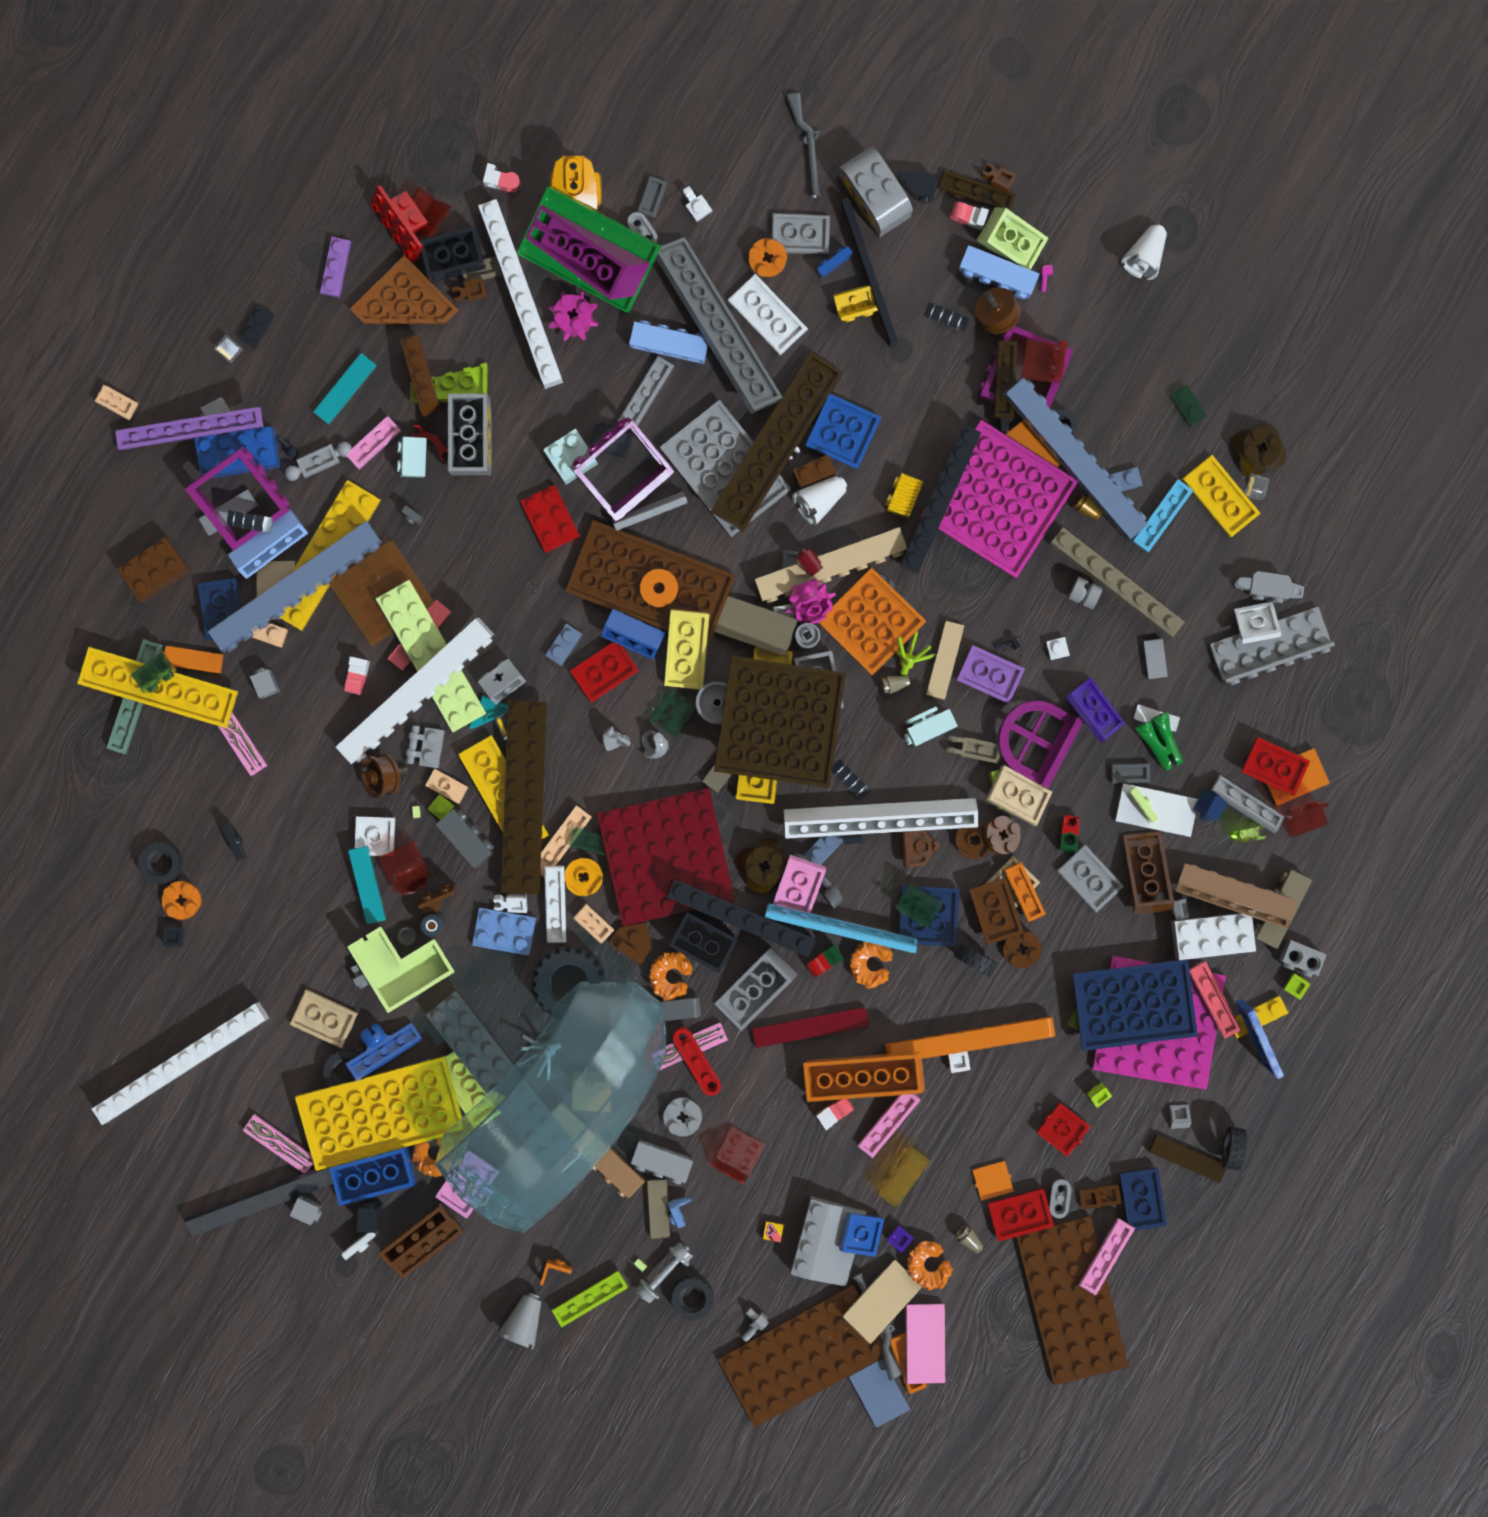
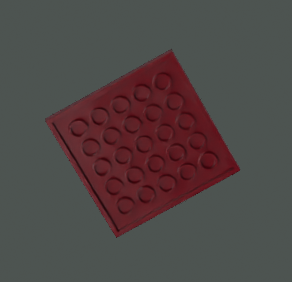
(662, 842)

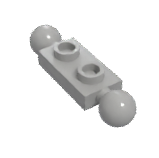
(317, 461)

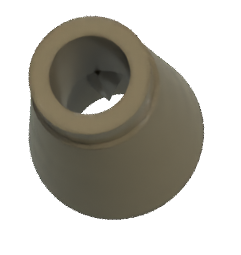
(892, 684)
(969, 1239)

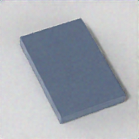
(879, 1395)

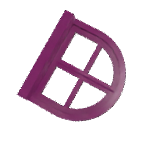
(1057, 750)

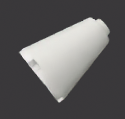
(1146, 253)
(819, 498)

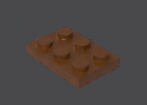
(996, 911)

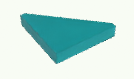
(492, 711)

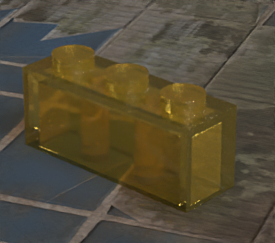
(902, 1175)

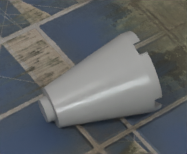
(523, 1322)

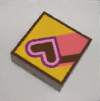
(773, 1231)

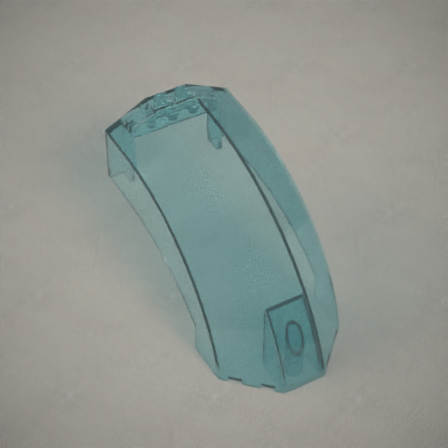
(557, 1105)

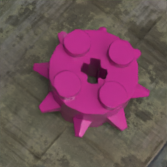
(577, 325)
(810, 601)

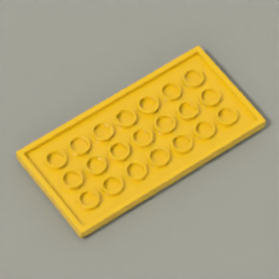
(379, 1113)

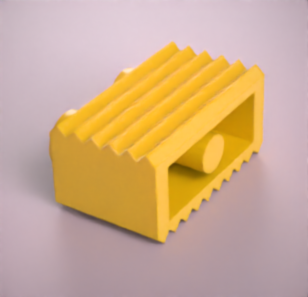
(904, 496)

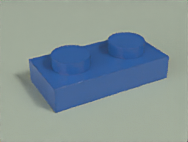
(840, 257)

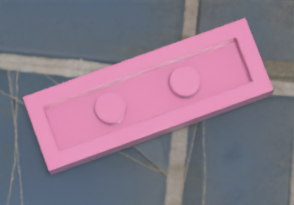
(373, 442)

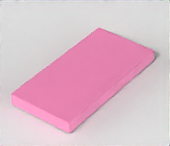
(925, 1343)

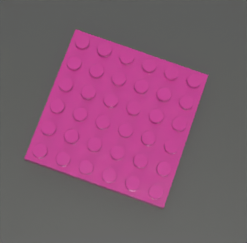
(1005, 501)
(1168, 1061)

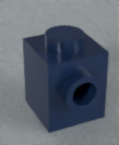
(1209, 806)

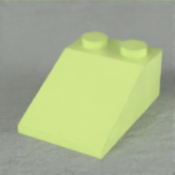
(1012, 238)

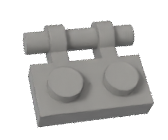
(431, 747)

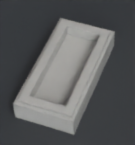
(1155, 659)

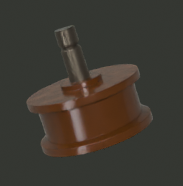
(998, 310)
(381, 775)

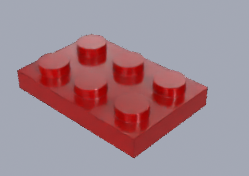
(550, 518)
(604, 671)
(1275, 766)
(1020, 1214)

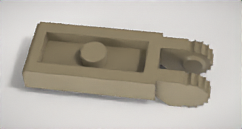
(976, 749)

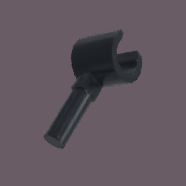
(292, 451)
(1016, 643)

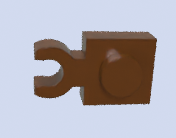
(1000, 178)
(473, 290)

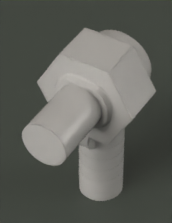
(360, 979)
(759, 1322)

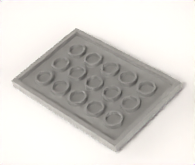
(709, 455)

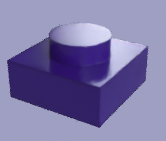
(900, 1238)

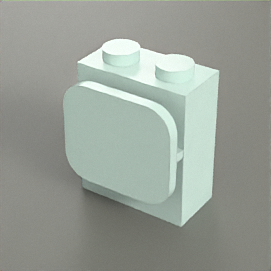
(928, 726)

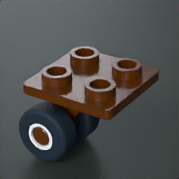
(432, 919)

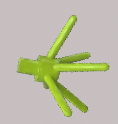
(908, 660)

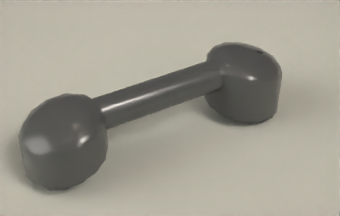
(832, 893)

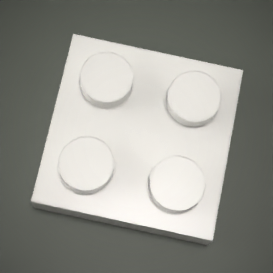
(1257, 622)
(376, 833)

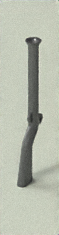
(811, 136)
(891, 1366)

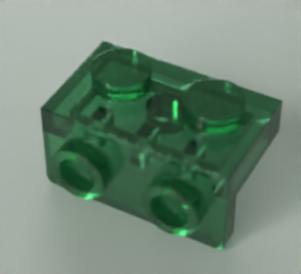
(154, 672)
(918, 905)

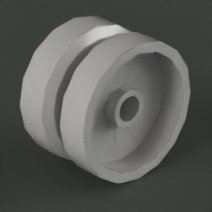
(705, 702)

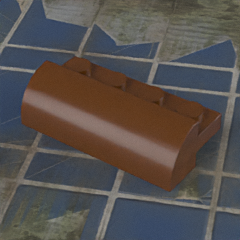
(421, 1241)

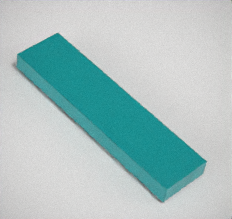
(345, 388)
(367, 884)

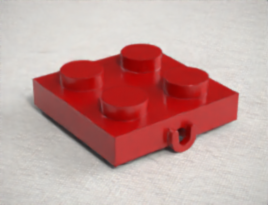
(1063, 1129)

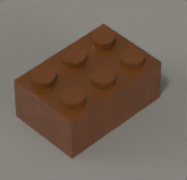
(154, 570)

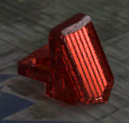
(405, 869)

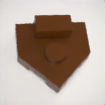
(916, 848)
(633, 941)

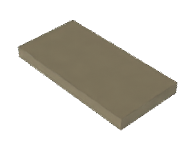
(756, 626)

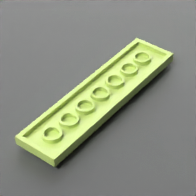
(422, 642)

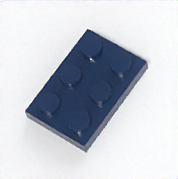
(218, 602)
(1143, 1198)

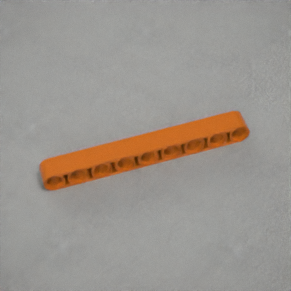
(976, 1038)

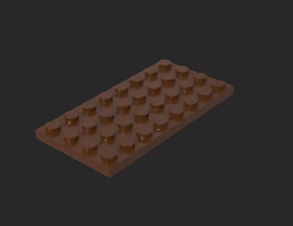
(616, 562)
(1074, 1324)
(799, 1358)

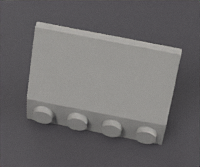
(819, 1243)

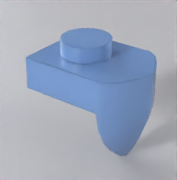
(676, 1215)

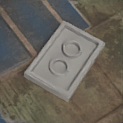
(802, 233)
(1090, 878)

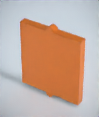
(992, 1180)

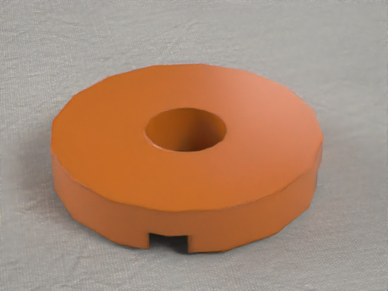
(647, 588)

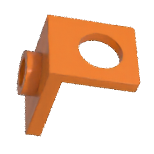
(558, 1265)

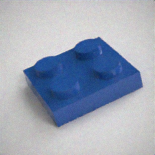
(861, 1234)

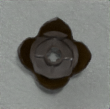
(1253, 462)
(750, 858)

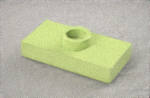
(1143, 804)

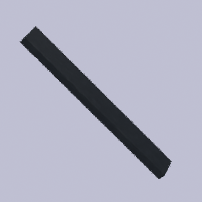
(869, 271)
(258, 1201)

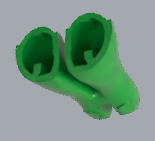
(1162, 726)

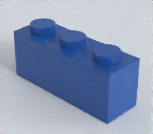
(632, 634)

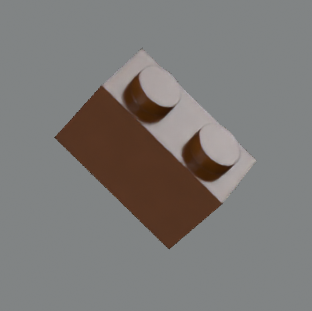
(814, 472)

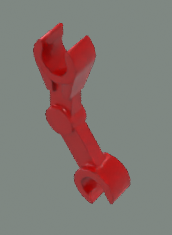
(434, 438)

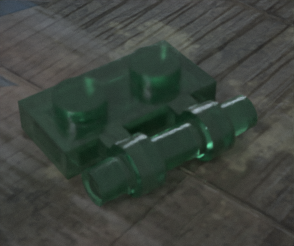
(677, 717)

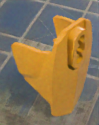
(588, 182)

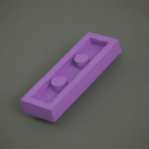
(335, 267)

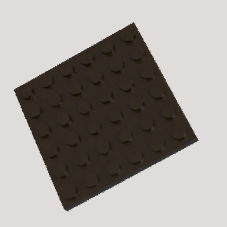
(779, 722)

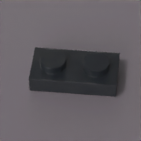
(256, 327)

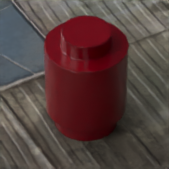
(809, 562)

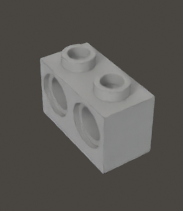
(1303, 954)

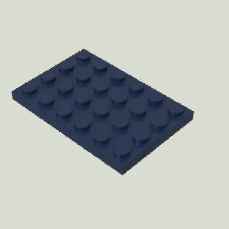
(1134, 1004)

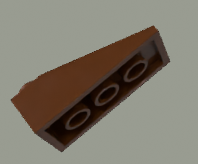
(1147, 873)

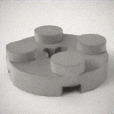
(689, 1108)

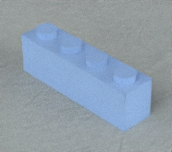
(999, 272)
(669, 342)
(267, 545)

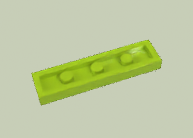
(590, 1298)

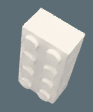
(1213, 936)

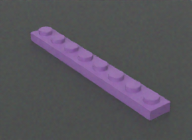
(189, 428)

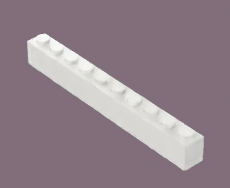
(520, 294)
(416, 689)
(880, 818)
(180, 1063)

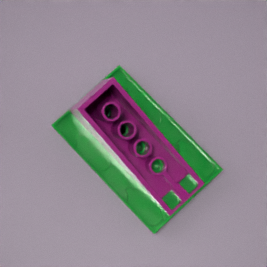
(588, 249)

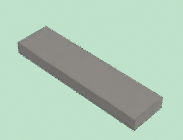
(647, 390)
(650, 510)
(1247, 804)

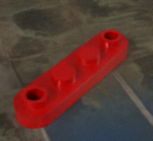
(696, 1061)

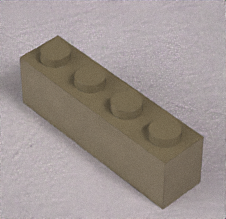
(1291, 885)

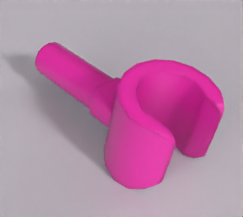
(1045, 271)

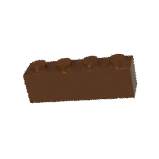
(420, 375)

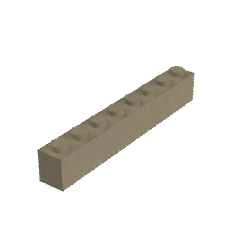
(1116, 583)

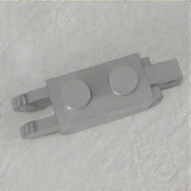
(1271, 586)

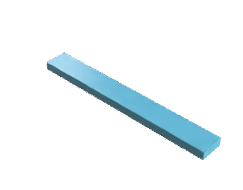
(841, 928)

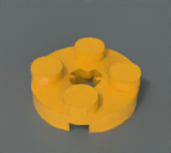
(586, 887)

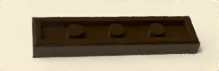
(975, 191)
(1004, 377)
(1187, 1158)

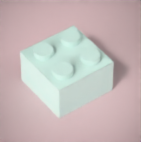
(564, 452)

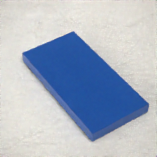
(1259, 1038)

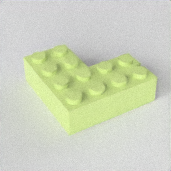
(396, 978)

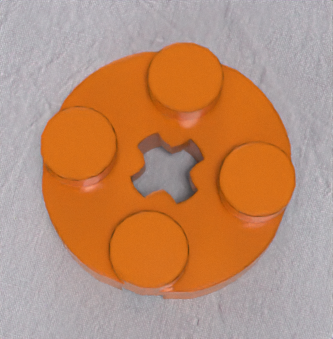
(757, 254)
(188, 891)

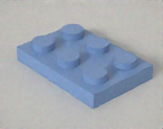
(504, 931)

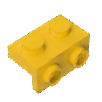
(855, 303)

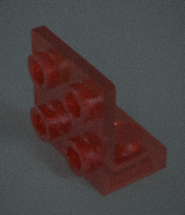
(432, 210)
(1044, 361)
(1306, 819)
(737, 1155)

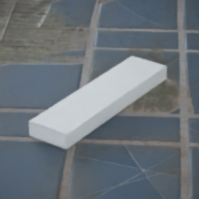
(555, 904)

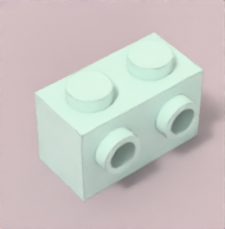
(412, 457)

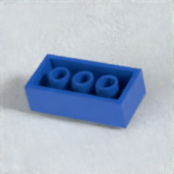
(259, 441)
(373, 1176)

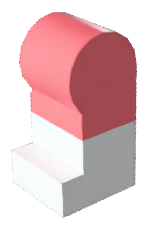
(499, 180)
(969, 215)
(356, 675)
(834, 1112)

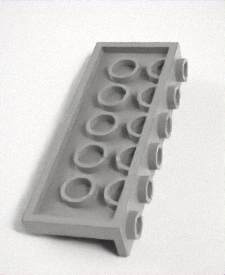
(1299, 638)

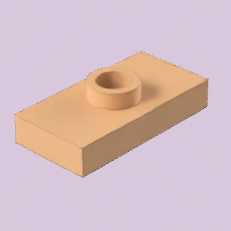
(116, 402)
(446, 786)
(593, 923)

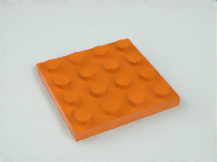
(871, 621)

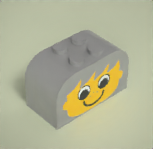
(875, 191)
(469, 434)

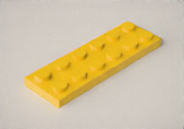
(487, 769)

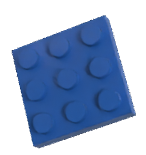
(843, 431)

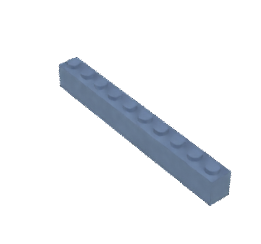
(1075, 459)
(295, 586)

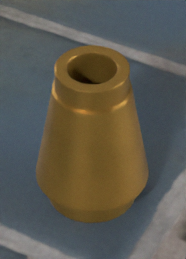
(1087, 507)

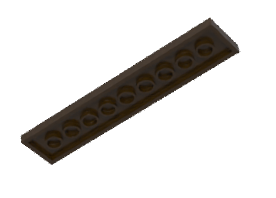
(776, 442)
(524, 797)

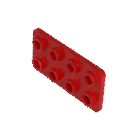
(401, 219)

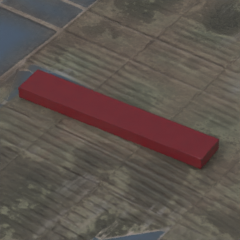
(810, 1027)

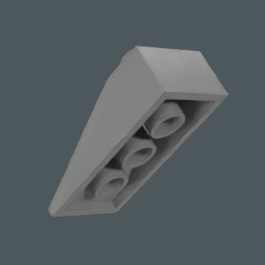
(756, 989)

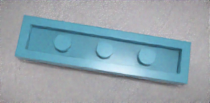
(1163, 515)

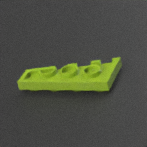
(463, 382)

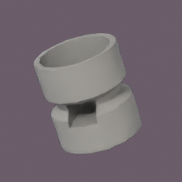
(1085, 593)
(807, 636)

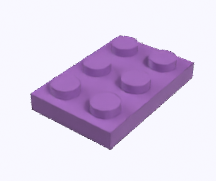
(990, 674)

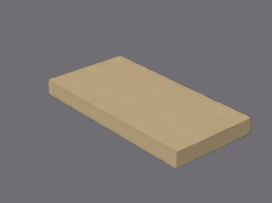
(881, 1301)

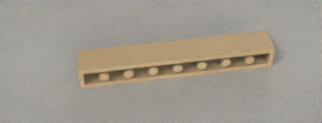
(834, 563)

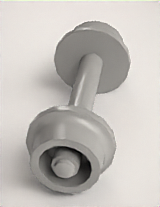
(647, 1290)

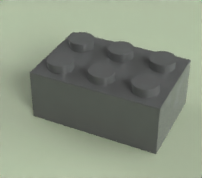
(466, 837)

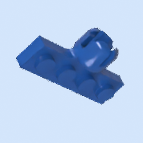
(381, 1048)

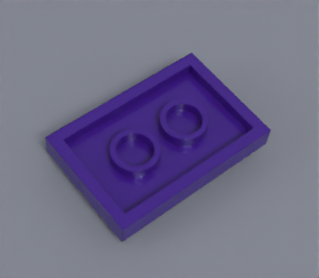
(1095, 710)

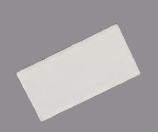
(767, 314)
(1172, 810)

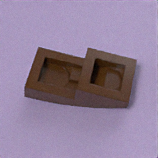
(1100, 1196)

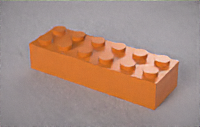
(864, 1076)

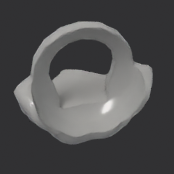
(613, 739)
(661, 745)

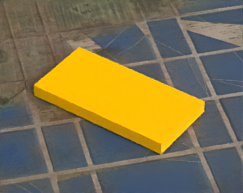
(1221, 496)

